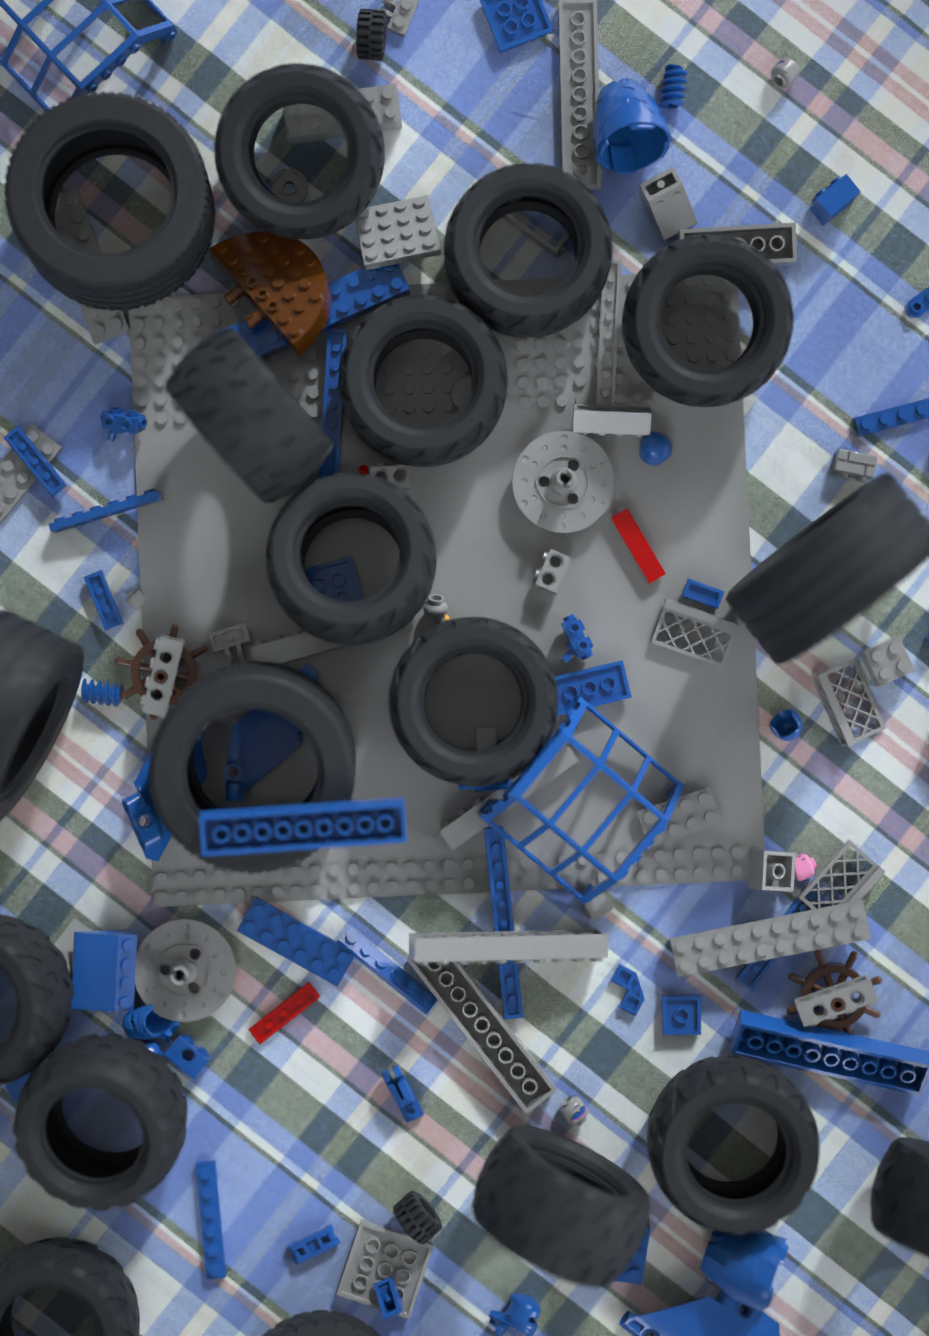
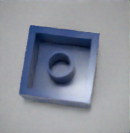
(834, 199)

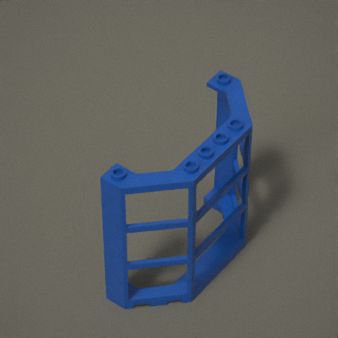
(164, 31)
(532, 771)

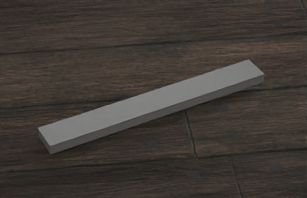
(608, 337)

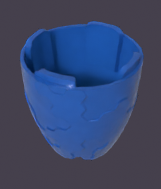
(628, 128)
(745, 1265)

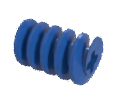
(673, 87)
(101, 693)

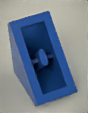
(388, 1298)

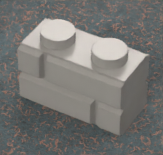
(854, 465)

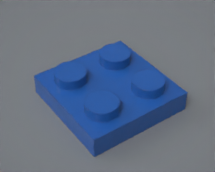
(681, 1014)

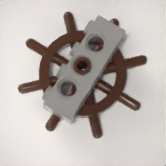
(162, 671)
(835, 998)

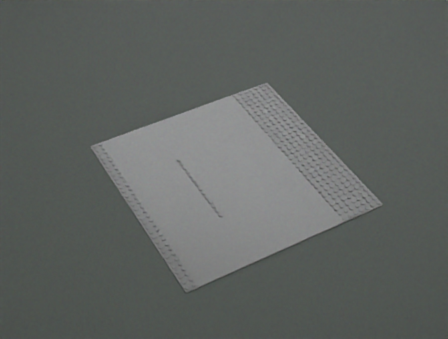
(696, 719)

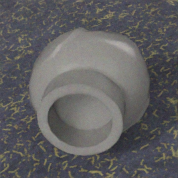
(436, 607)

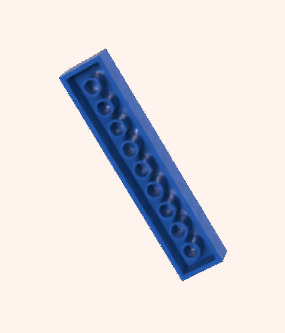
(351, 298)
(303, 826)
(830, 1052)

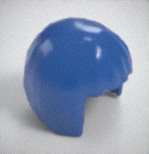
(786, 725)

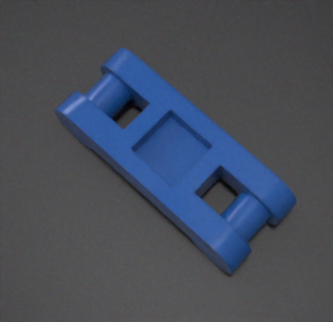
(313, 1244)

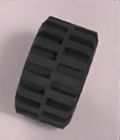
(371, 34)
(417, 1217)

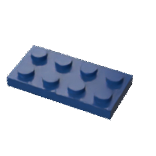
(595, 685)

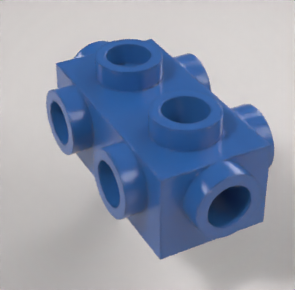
(122, 421)
(578, 643)

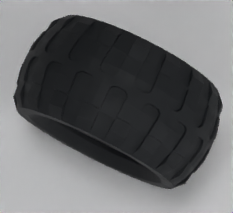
(74, 1169)

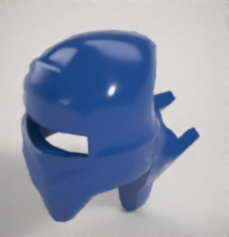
(146, 1024)
(519, 1315)

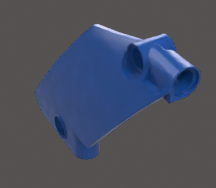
(259, 745)
(153, 834)
(702, 1318)

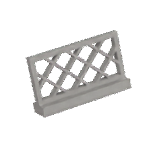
(699, 616)
(834, 710)
(856, 891)

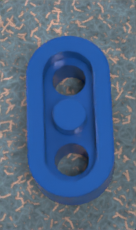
(922, 301)

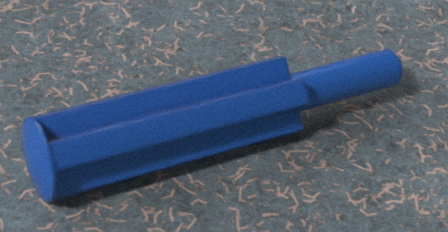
(504, 785)

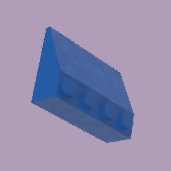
(104, 970)

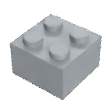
(887, 661)
(771, 870)

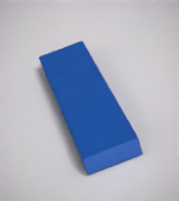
(35, 461)

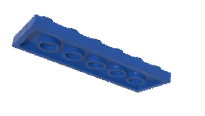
(295, 941)

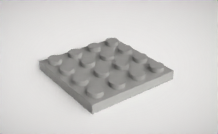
(397, 233)
(384, 1254)

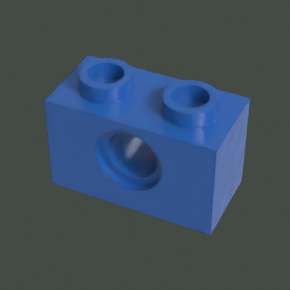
(190, 1066)

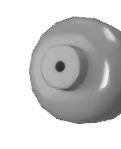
(135, 599)

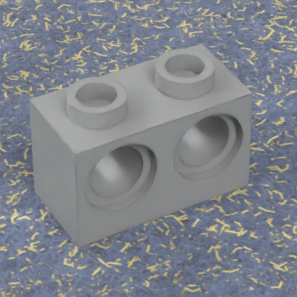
(390, 471)
(556, 573)

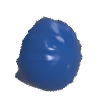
(655, 448)

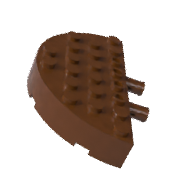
(280, 281)

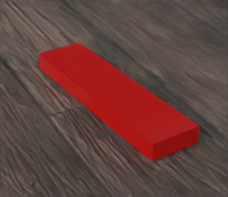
(638, 545)
(284, 1012)

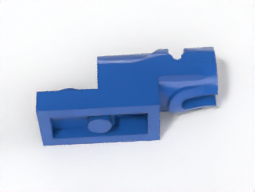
(402, 1094)

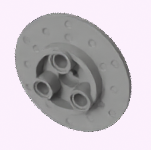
(549, 459)
(173, 946)

